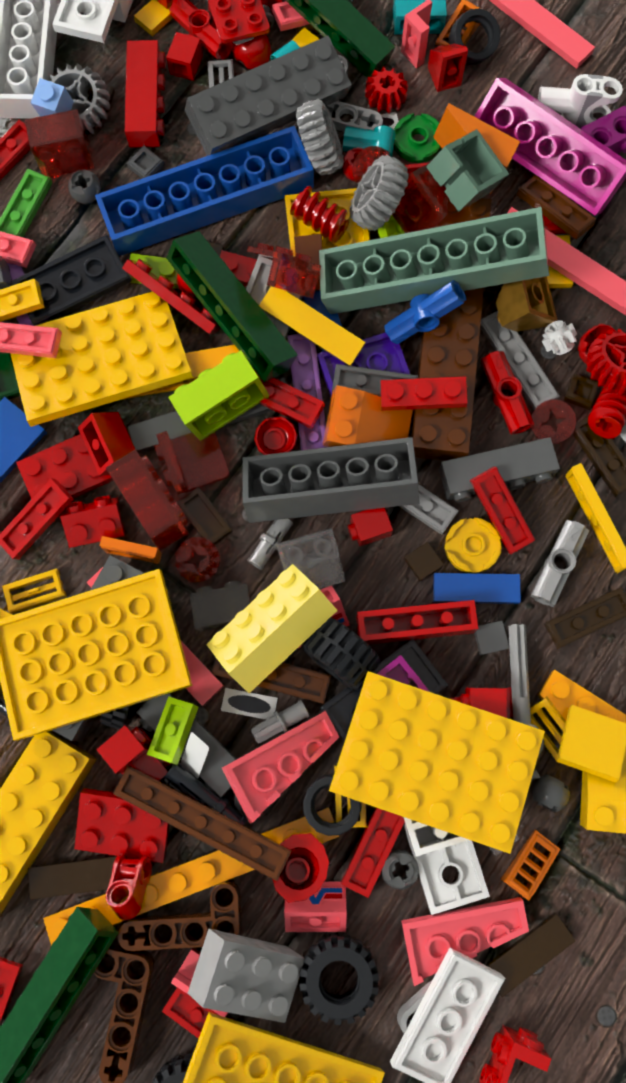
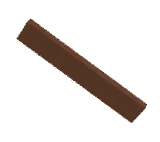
(203, 822)

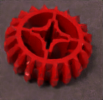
(608, 361)

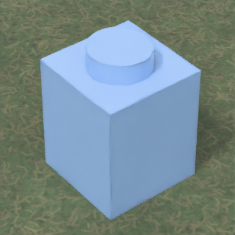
(51, 98)

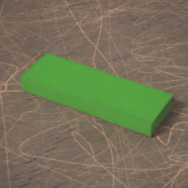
(25, 203)

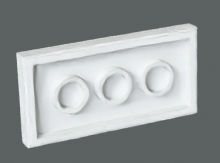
(447, 1019)

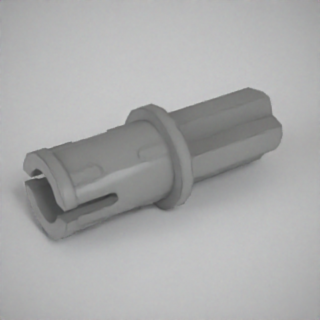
(279, 722)

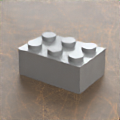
(245, 976)

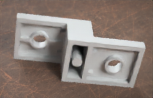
(96, 23)
(435, 851)

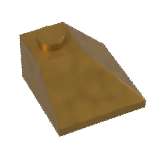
(526, 305)

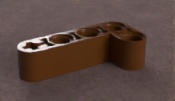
(180, 922)
(122, 1014)

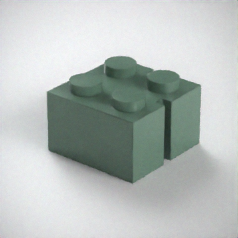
(467, 169)

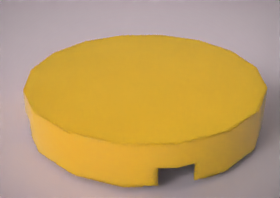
(472, 545)

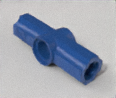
(425, 312)

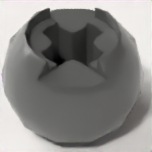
(80, 179)
(550, 793)
(411, 871)

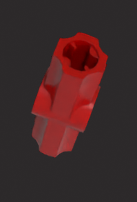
(198, 23)
(512, 407)

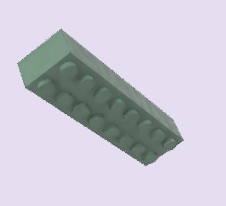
(422, 261)

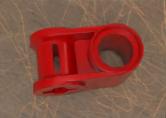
(128, 879)

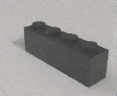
(515, 463)
(217, 756)

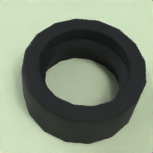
(491, 27)
(323, 826)

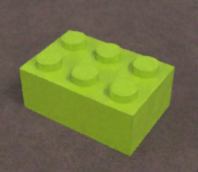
(218, 395)

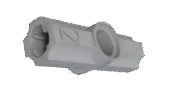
(567, 548)

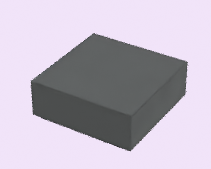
(145, 163)
(491, 638)

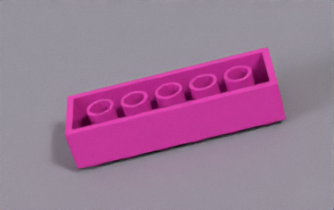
(554, 146)

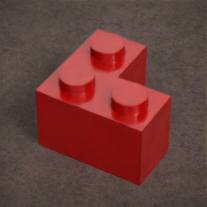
(130, 748)

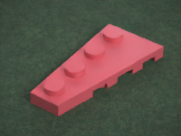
(273, 767)
(464, 930)

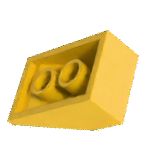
(604, 802)

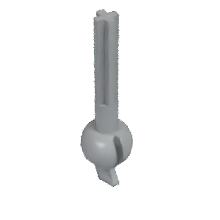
(520, 679)

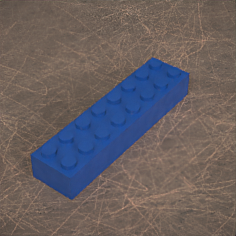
(205, 190)

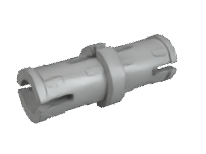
(268, 542)

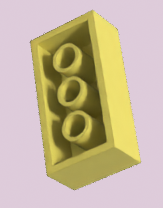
(271, 628)

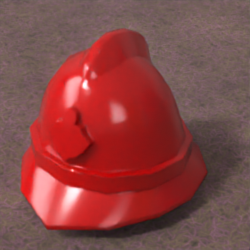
(304, 869)

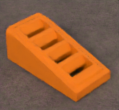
(471, 27)
(515, 867)

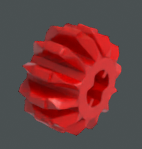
(386, 90)

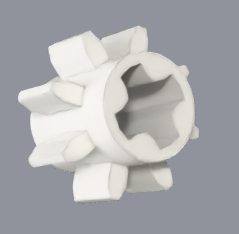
(559, 337)

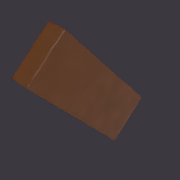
(556, 207)

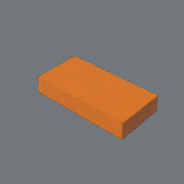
(130, 550)

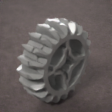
(77, 83)
(319, 137)
(379, 192)

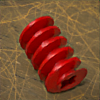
(319, 215)
(608, 414)

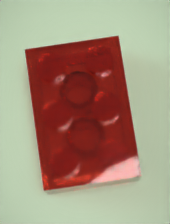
(149, 499)

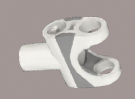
(583, 99)

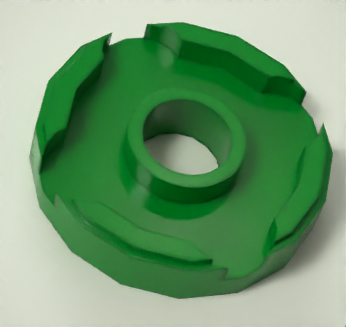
(414, 150)

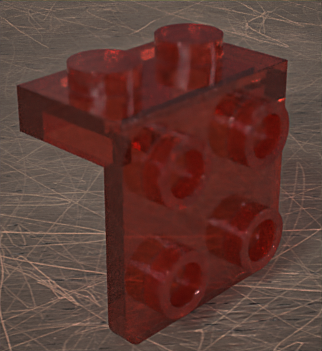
(289, 272)
(191, 461)

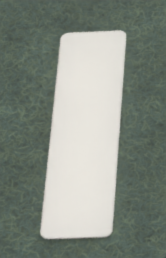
(194, 755)

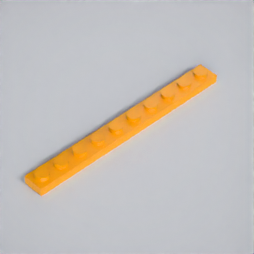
(188, 877)

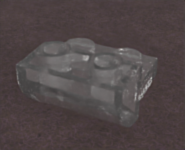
(314, 556)

